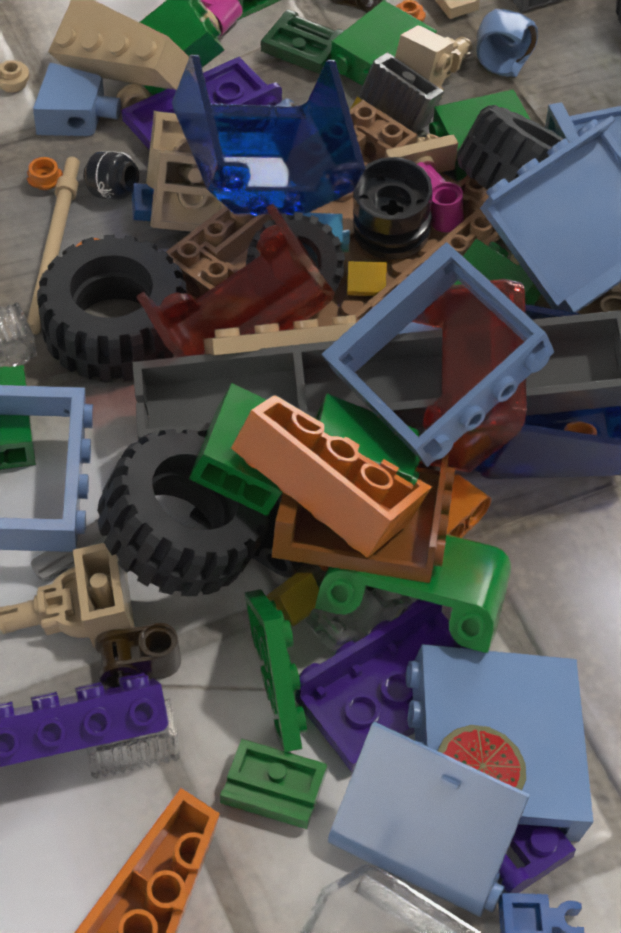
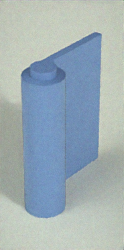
(428, 819)

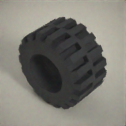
(316, 236)

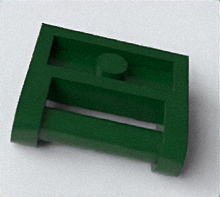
(299, 41)

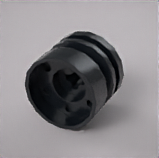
(392, 208)

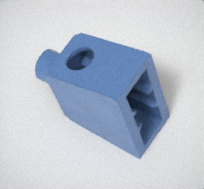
(72, 102)

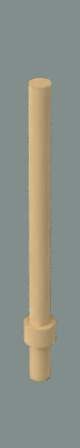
(65, 192)

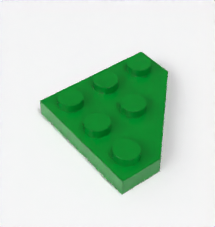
(280, 678)

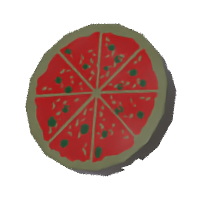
(487, 752)

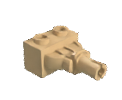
(432, 54)
(79, 601)

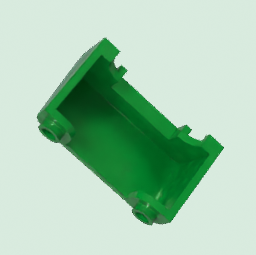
(469, 581)

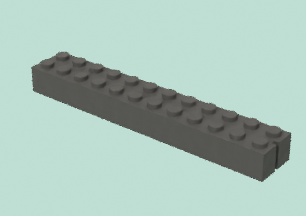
(403, 374)

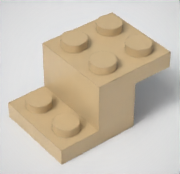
(179, 190)

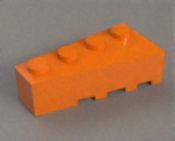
(328, 475)
(160, 874)

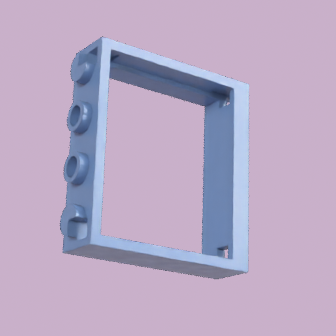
(399, 310)
(52, 534)

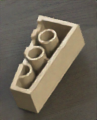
(116, 47)

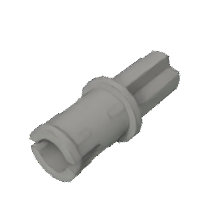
(53, 562)

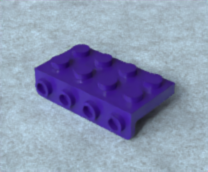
(226, 84)
(369, 679)
(81, 720)

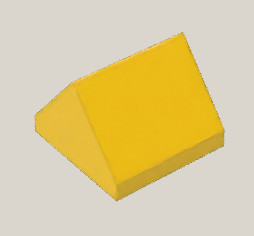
(366, 278)
(296, 597)

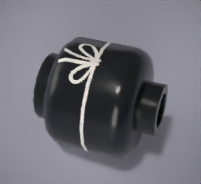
(110, 175)

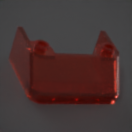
(271, 289)
(471, 349)

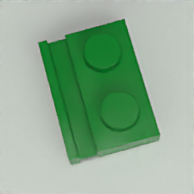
(273, 783)

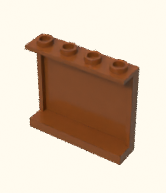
(405, 556)

